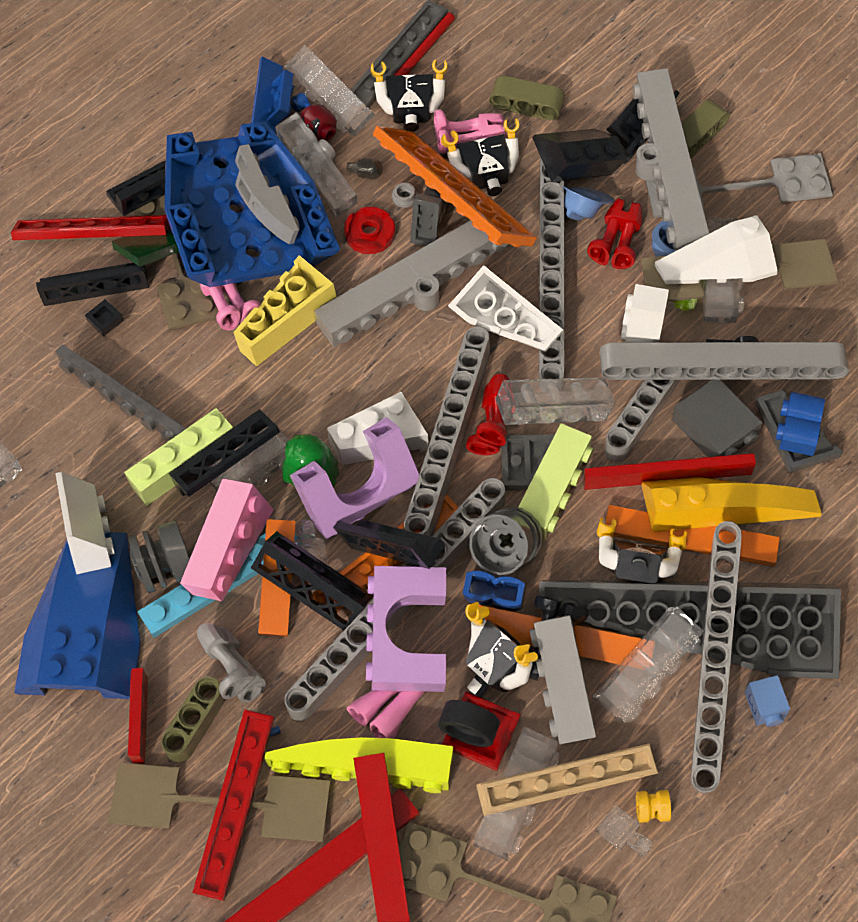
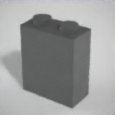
(717, 420)

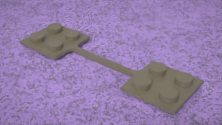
(797, 263)
(183, 298)
(291, 809)
(434, 863)

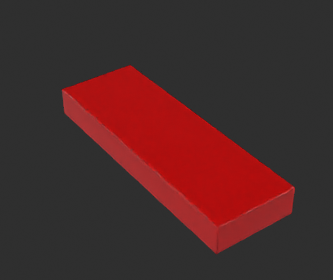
(137, 716)

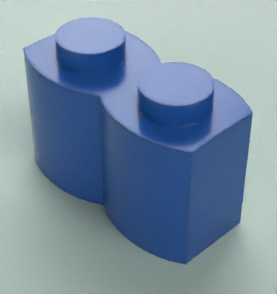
(801, 423)
(486, 589)

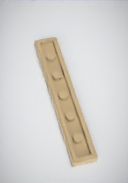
(566, 779)

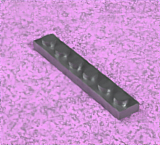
(114, 391)

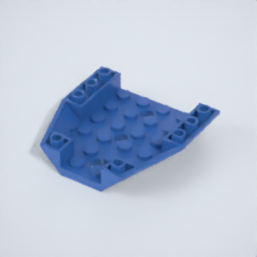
(215, 237)

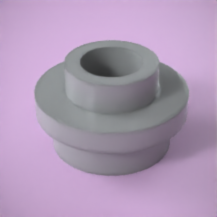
(401, 190)

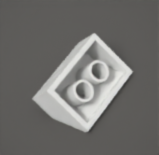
(84, 524)

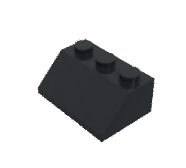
(579, 154)

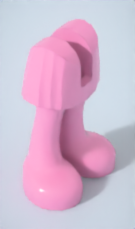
(484, 125)
(229, 315)

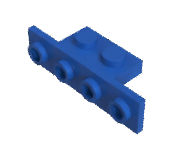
(272, 93)

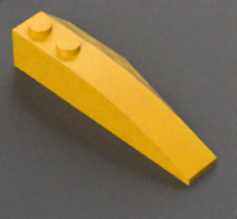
(708, 502)

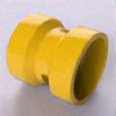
(653, 806)

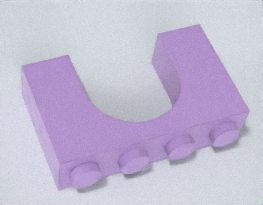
(392, 474)
(390, 666)

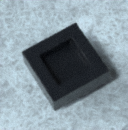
(104, 317)

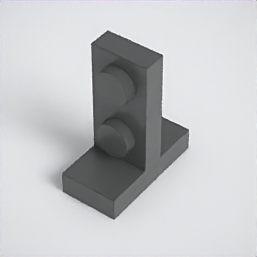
(427, 216)

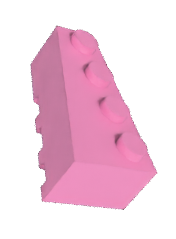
(226, 539)

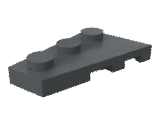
(770, 409)

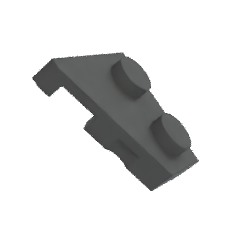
(522, 458)

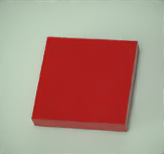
(492, 755)

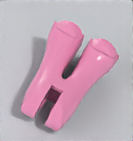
(390, 719)

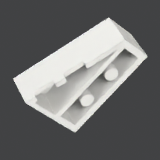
(644, 314)

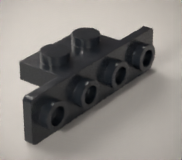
(629, 127)

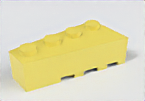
(284, 311)

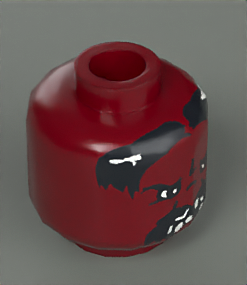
(320, 121)

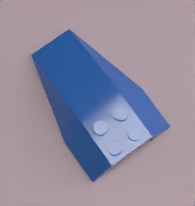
(83, 629)

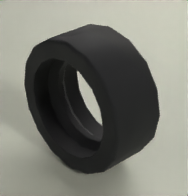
(469, 723)

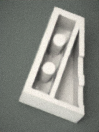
(348, 436)

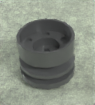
(491, 542)
(159, 556)

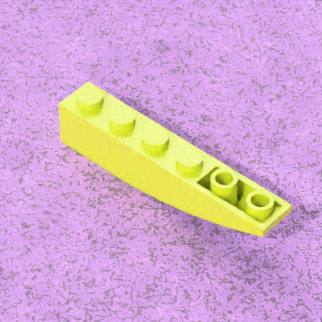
(406, 761)

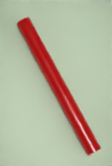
(426, 45)

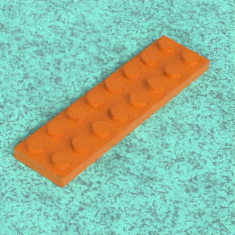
(454, 187)

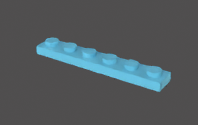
(180, 603)

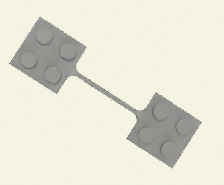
(794, 177)

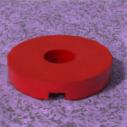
(373, 242)

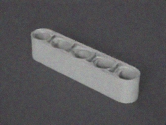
(639, 414)

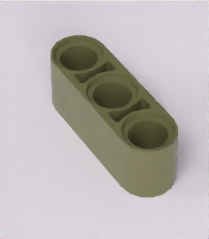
(527, 98)
(703, 125)
(192, 734)

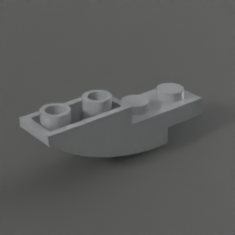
(264, 201)

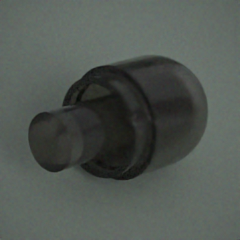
(366, 168)

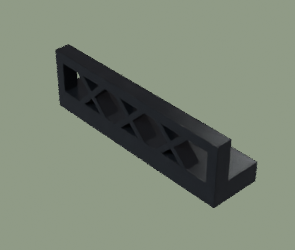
(139, 189)
(92, 283)
(197, 470)
(391, 542)
(316, 573)

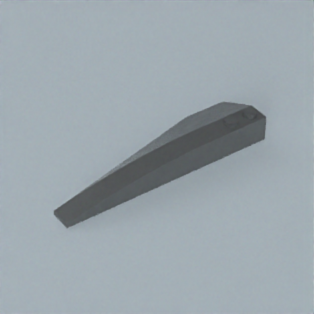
(775, 628)

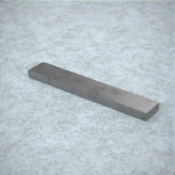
(400, 49)

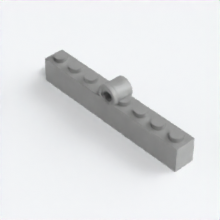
(668, 159)
(406, 282)

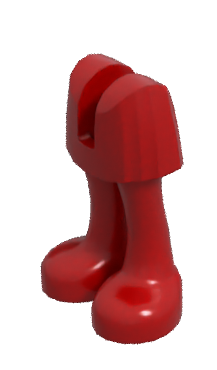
(617, 220)
(493, 432)

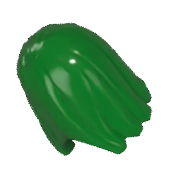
(304, 450)

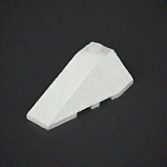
(731, 252)
(501, 310)

